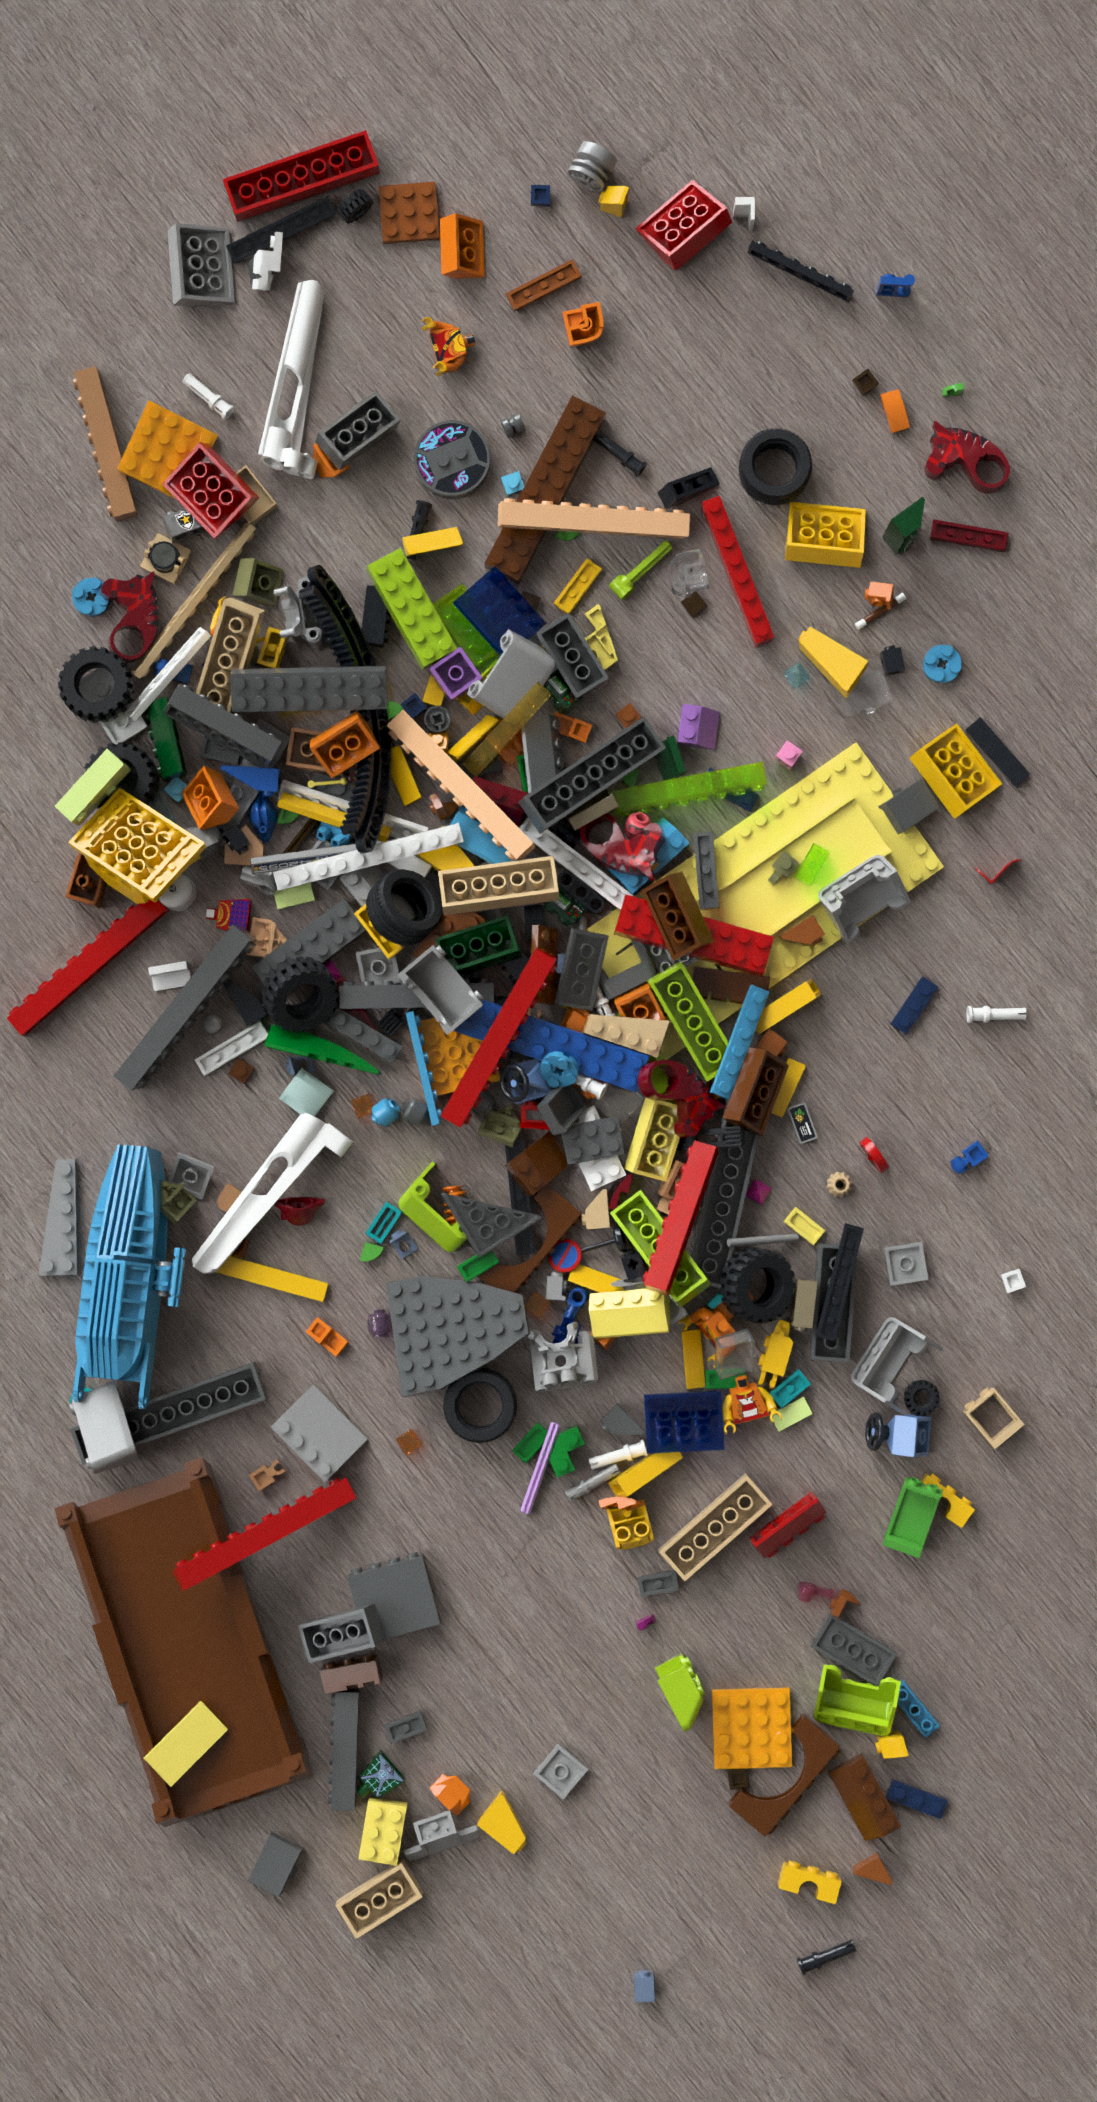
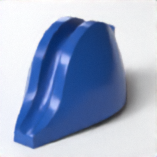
(263, 817)

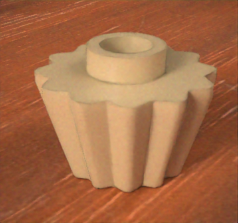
(834, 1178)

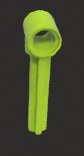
(623, 585)

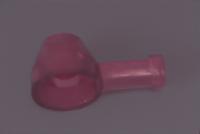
(807, 1591)

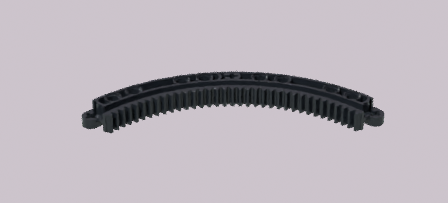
(352, 650)

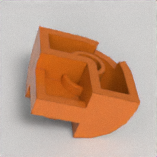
(583, 324)

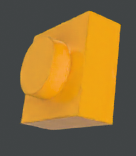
(441, 740)

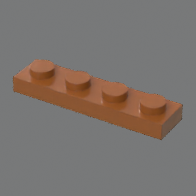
(543, 285)

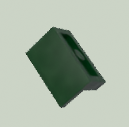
(670, 760)

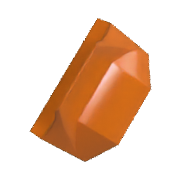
(325, 466)
(451, 1793)

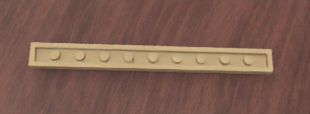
(198, 595)

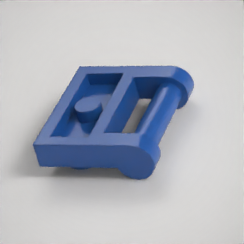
(889, 285)

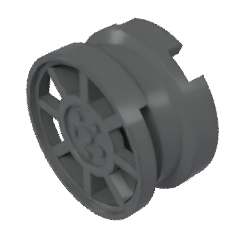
(437, 719)

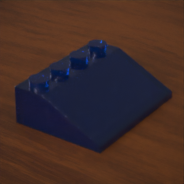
(495, 607)
(683, 1421)

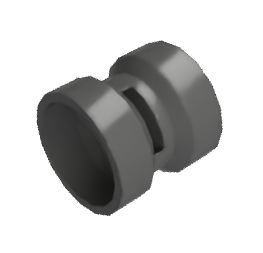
(513, 425)

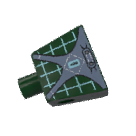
(379, 1776)

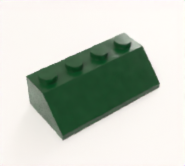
(904, 527)
(166, 740)
(480, 945)

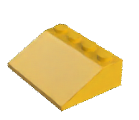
(825, 534)
(955, 770)

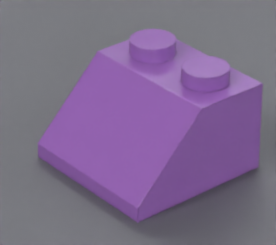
(698, 727)

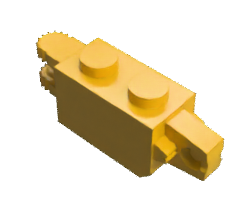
(776, 1354)

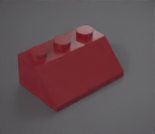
(504, 797)

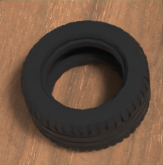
(781, 440)
(418, 893)
(480, 1433)

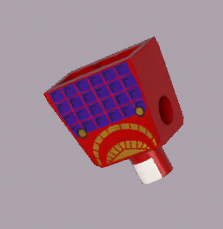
(231, 913)

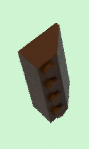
(677, 915)
(756, 1091)
(864, 1798)

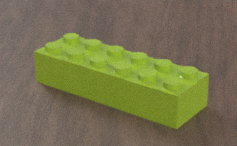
(411, 608)
(690, 1018)
(642, 1226)

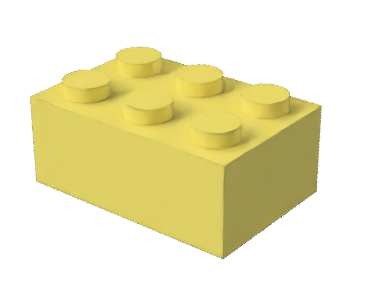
(383, 1830)

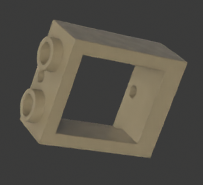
(803, 1304)

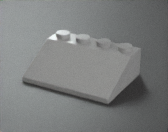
(200, 265)
(319, 1433)

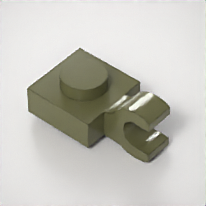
(784, 866)

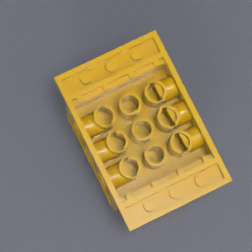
(136, 847)

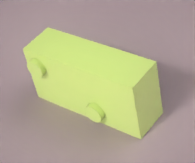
(93, 787)

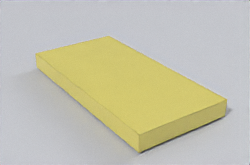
(185, 1743)

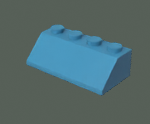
(477, 841)
(671, 848)

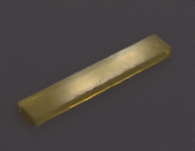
(507, 729)

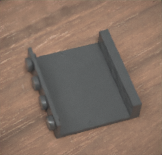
(399, 1594)

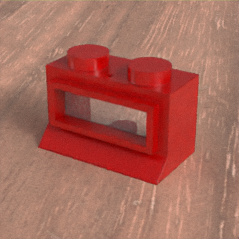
(531, 1117)

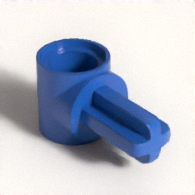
(574, 1303)

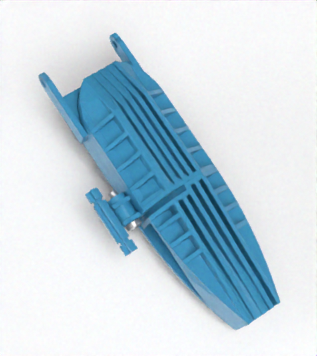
(126, 1274)

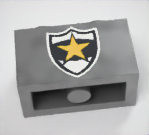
(182, 525)

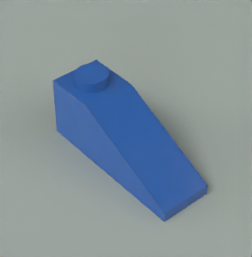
(260, 779)

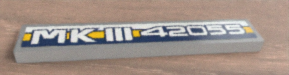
(286, 860)

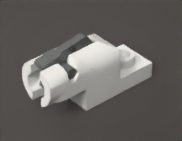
(265, 263)

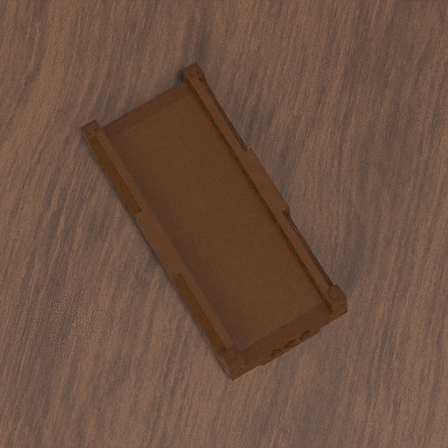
(184, 1646)

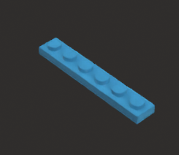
(739, 1042)
(422, 1060)

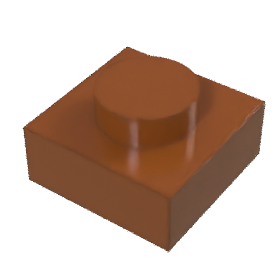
(628, 716)

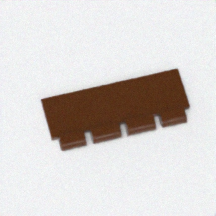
(726, 982)

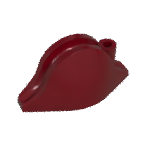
(299, 1210)

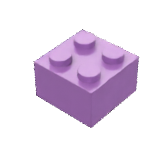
(455, 674)

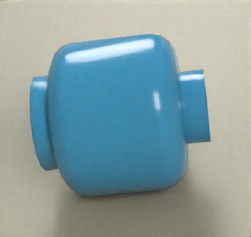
(385, 1112)

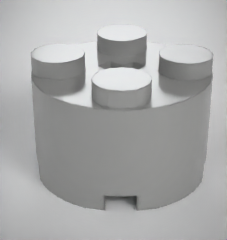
(211, 838)

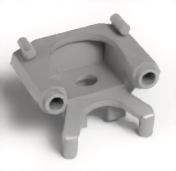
(299, 620)
(579, 1366)

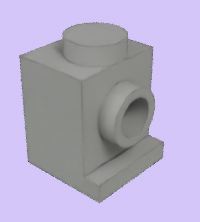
(555, 1286)

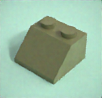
(257, 581)

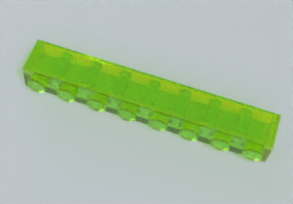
(690, 788)

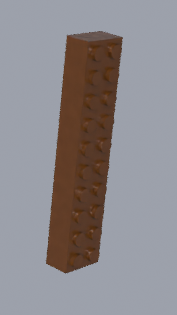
(548, 482)

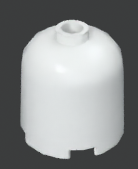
(181, 897)

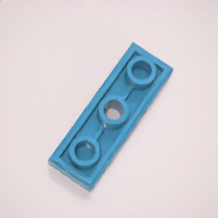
(921, 1718)

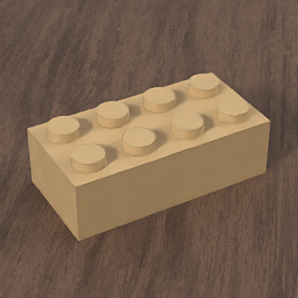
(379, 1898)

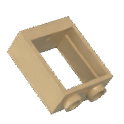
(1003, 1434)

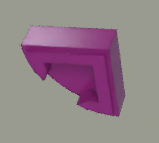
(642, 1623)

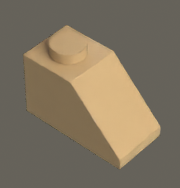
(597, 1212)

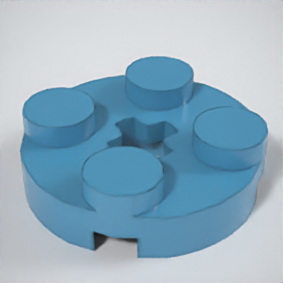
(80, 596)
(939, 674)
(559, 1078)

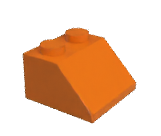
(639, 1003)

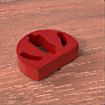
(874, 1155)

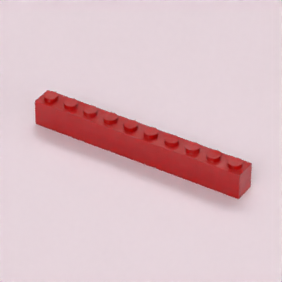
(85, 966)
(499, 1036)
(263, 1534)

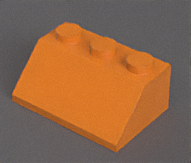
(462, 247)
(344, 744)
(209, 799)

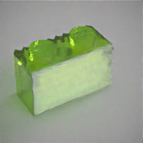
(811, 865)

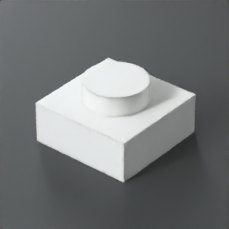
(1013, 1280)

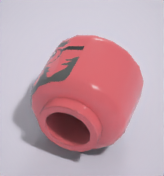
(635, 824)

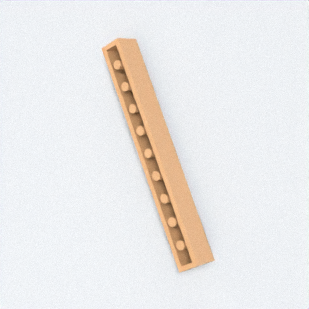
(592, 519)
(457, 782)

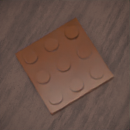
(409, 212)

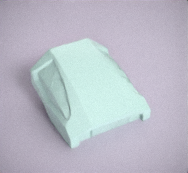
(306, 1093)

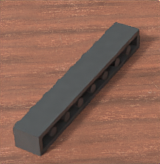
(395, 996)

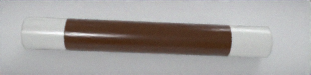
(880, 611)

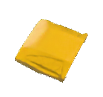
(630, 1527)

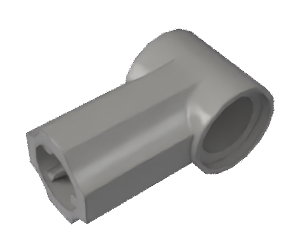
(263, 881)

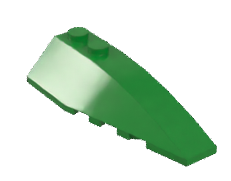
(315, 1048)

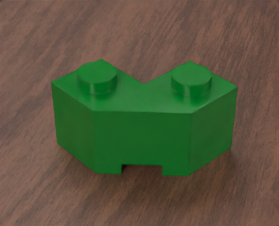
(566, 1441)

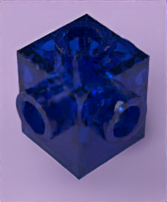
(560, 1332)

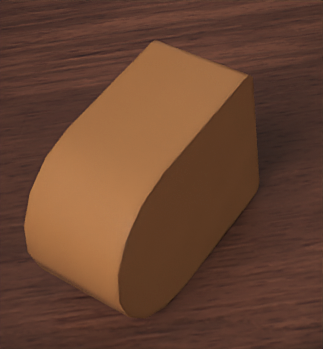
(228, 1197)

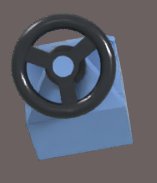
(524, 1081)
(904, 1434)

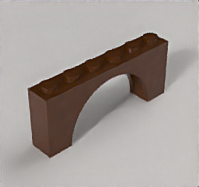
(559, 1218)
(767, 1811)

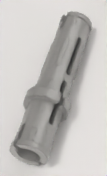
(592, 1482)

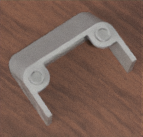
(885, 1358)

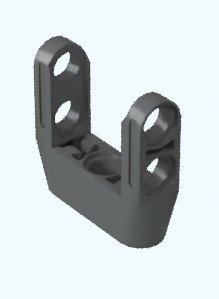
(631, 977)

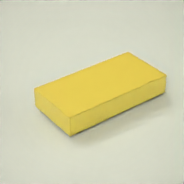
(804, 1226)

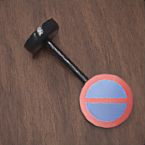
(569, 1255)

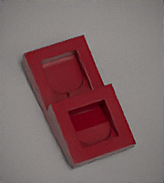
(622, 1187)

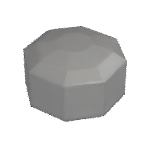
(212, 1024)

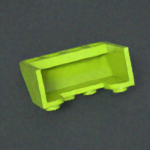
(681, 1689)
(856, 1704)

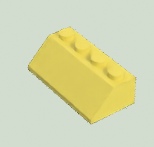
(654, 1140)
(629, 1313)

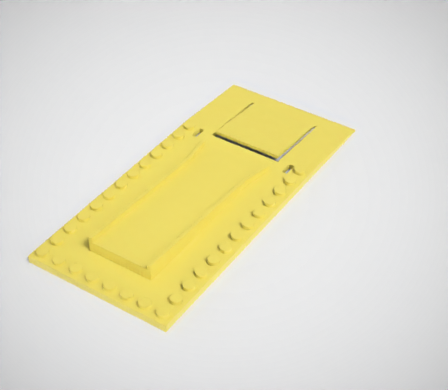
(827, 808)

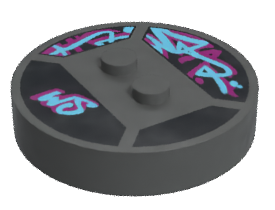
(452, 459)

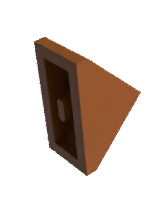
(872, 1869)

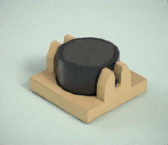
(165, 558)

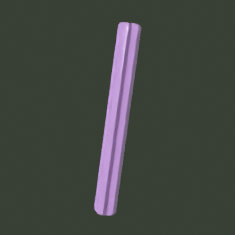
(540, 1468)

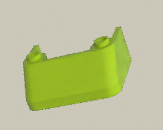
(415, 1207)

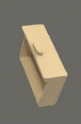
(263, 505)

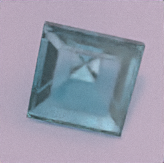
(796, 674)

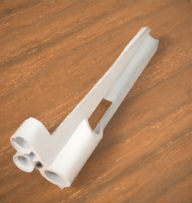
(283, 438)
(299, 1147)

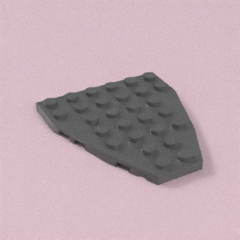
(450, 1329)

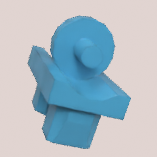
(334, 834)

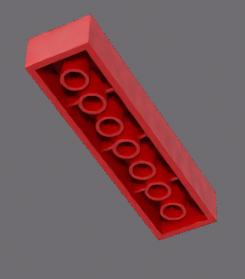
(301, 176)
(731, 948)

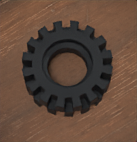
(355, 206)
(910, 1401)

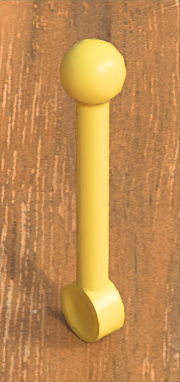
(311, 784)

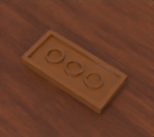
(447, 925)
(546, 939)

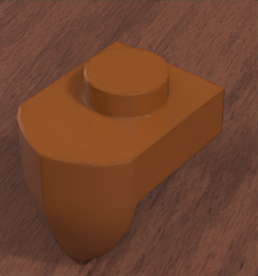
(443, 810)
(838, 1603)

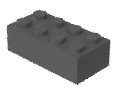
(357, 430)
(341, 1633)

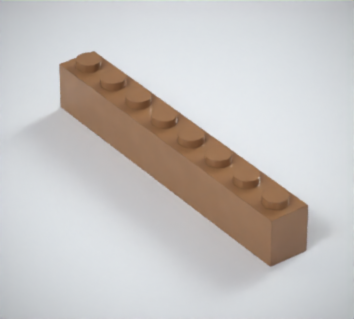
(106, 444)

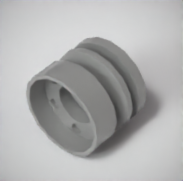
(592, 166)

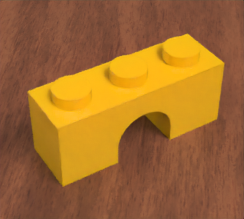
(958, 1509)
(793, 1875)

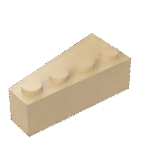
(633, 1033)

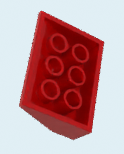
(684, 224)
(210, 490)
(787, 1525)

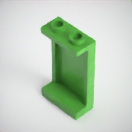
(912, 1516)

